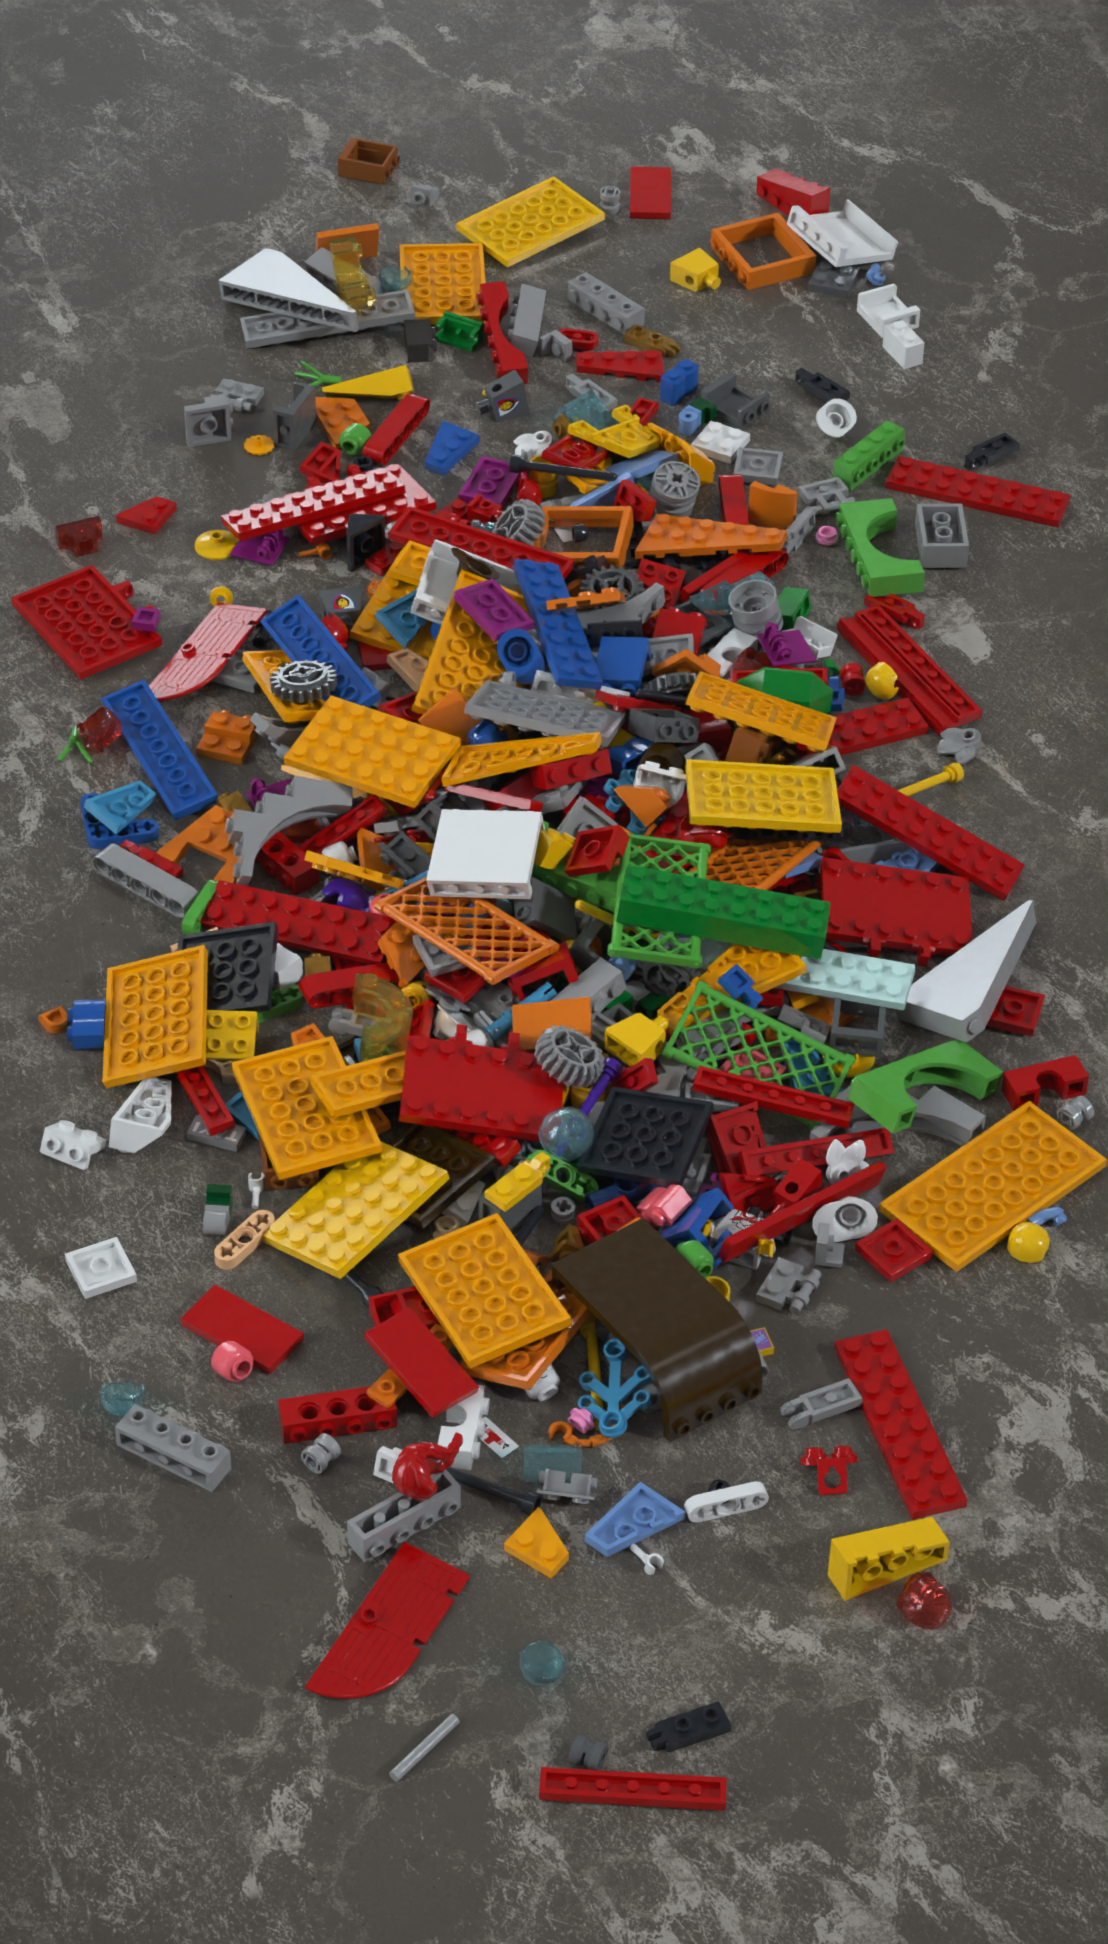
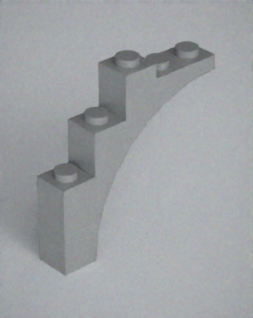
(637, 608)
(285, 734)
(302, 801)
(673, 1074)
(935, 1114)

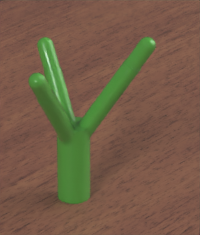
(321, 378)
(75, 741)

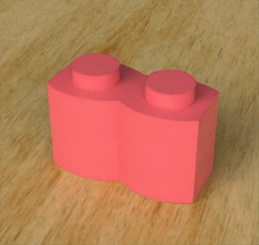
(664, 1205)

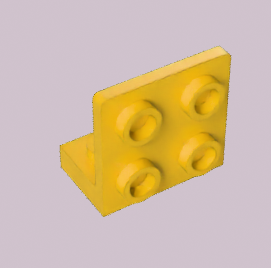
(231, 1034)

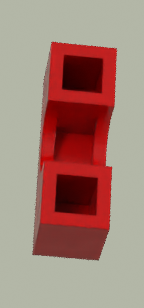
(571, 770)
(1061, 1075)

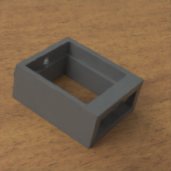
(716, 627)
(666, 726)
(430, 815)
(581, 953)
(844, 1038)

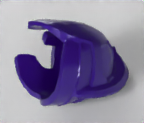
(351, 894)

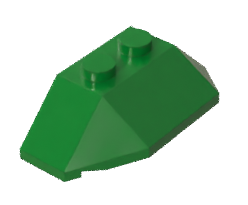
(791, 685)

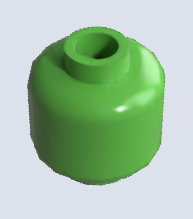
(354, 439)
(697, 1256)

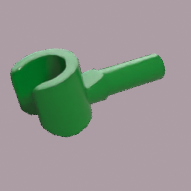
(832, 670)

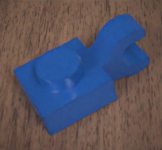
(838, 694)
(738, 985)

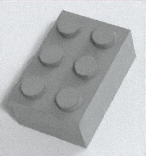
(941, 536)

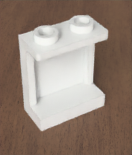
(883, 307)

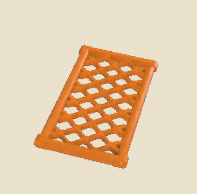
(775, 872)
(467, 957)

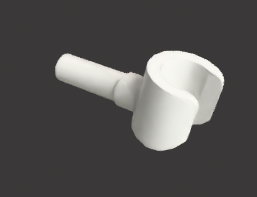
(256, 1187)
(648, 1559)

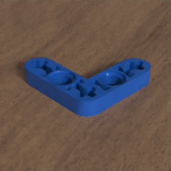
(108, 837)

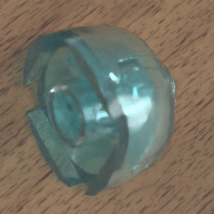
(566, 1133)

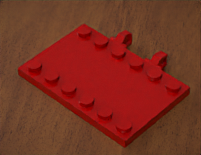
(392, 508)
(86, 621)
(896, 908)
(476, 1087)

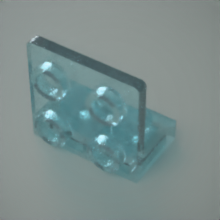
(589, 409)

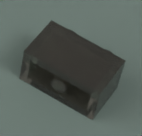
(419, 340)

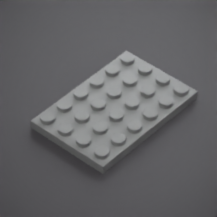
(542, 712)

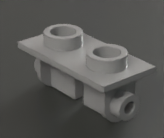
(578, 1489)

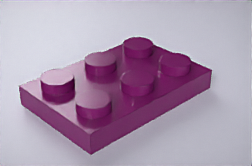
(492, 480)
(493, 608)

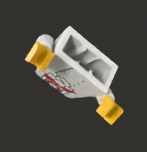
(735, 1222)

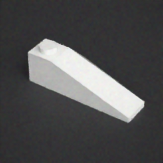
(142, 1116)

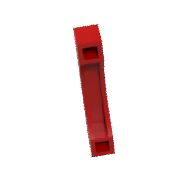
(494, 306)

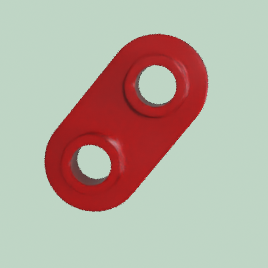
(581, 339)

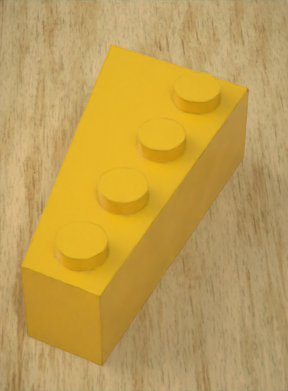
(885, 1555)

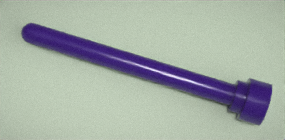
(610, 1072)

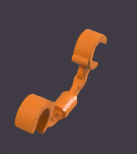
(570, 1439)

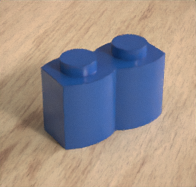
(679, 382)
(628, 755)
(87, 1024)

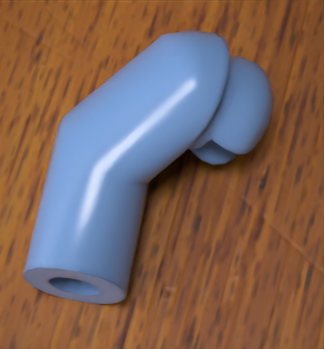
(873, 275)
(1046, 1214)

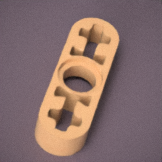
(242, 1250)

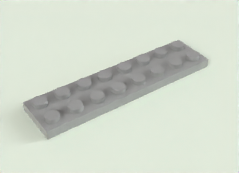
(280, 328)

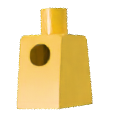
(695, 271)
(636, 1038)

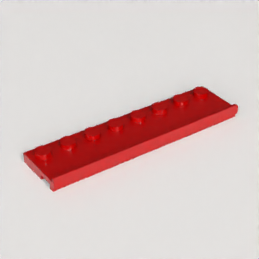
(918, 676)

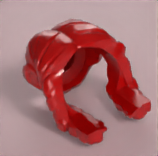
(413, 1468)

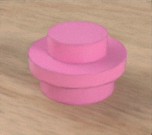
(827, 536)
(581, 1420)

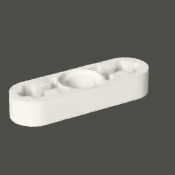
(710, 1506)

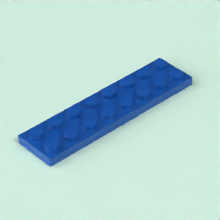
(557, 630)
(306, 638)
(161, 750)

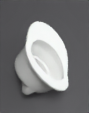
(836, 417)
(446, 1023)
(847, 1218)

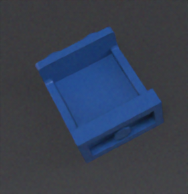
(623, 662)
(688, 1225)

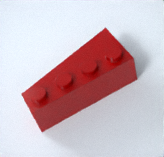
(785, 191)

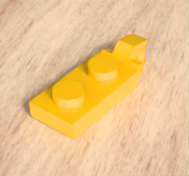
(518, 1182)

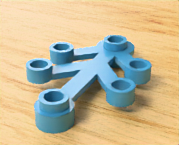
(615, 803)
(615, 1393)

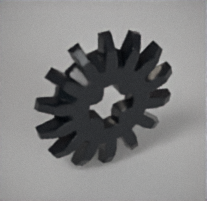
(701, 561)

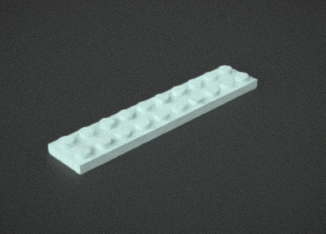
(835, 975)

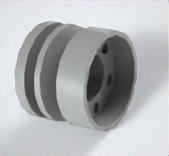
(675, 488)
(754, 605)

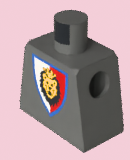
(505, 398)
(343, 602)

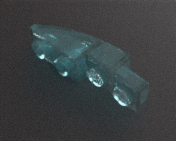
(715, 599)

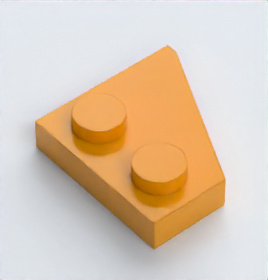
(538, 1545)

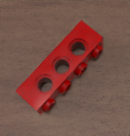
(287, 864)
(333, 1414)

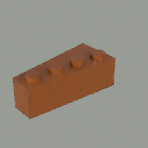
(752, 746)

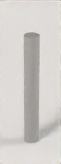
(424, 1747)

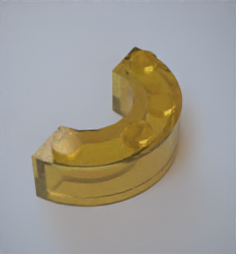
(350, 280)
(391, 1011)

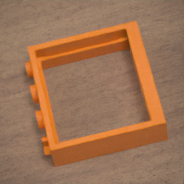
(801, 264)
(592, 517)

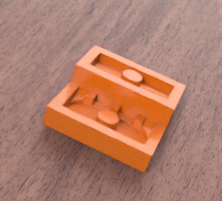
(772, 506)
(449, 716)

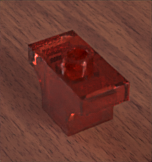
(80, 536)

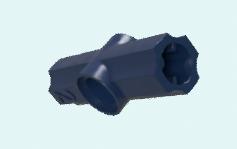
(631, 1190)

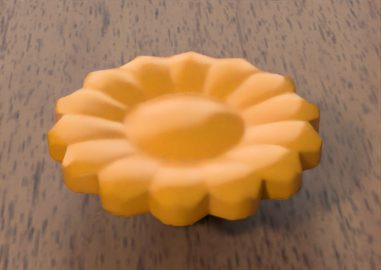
(259, 445)

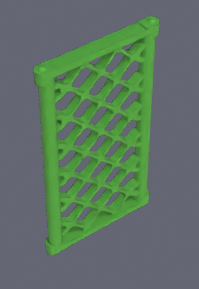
(620, 940)
(760, 1023)

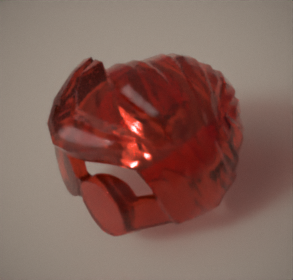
(745, 660)
(103, 730)
(925, 1601)

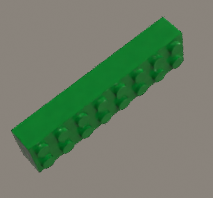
(723, 912)

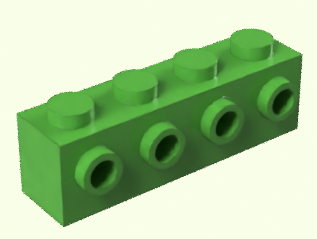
(869, 454)

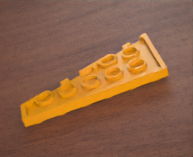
(491, 759)
(763, 966)

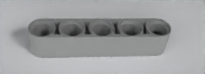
(145, 880)

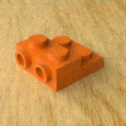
(687, 662)
(227, 737)

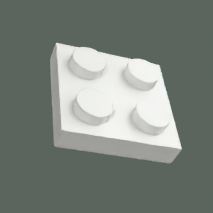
(721, 441)
(100, 1267)

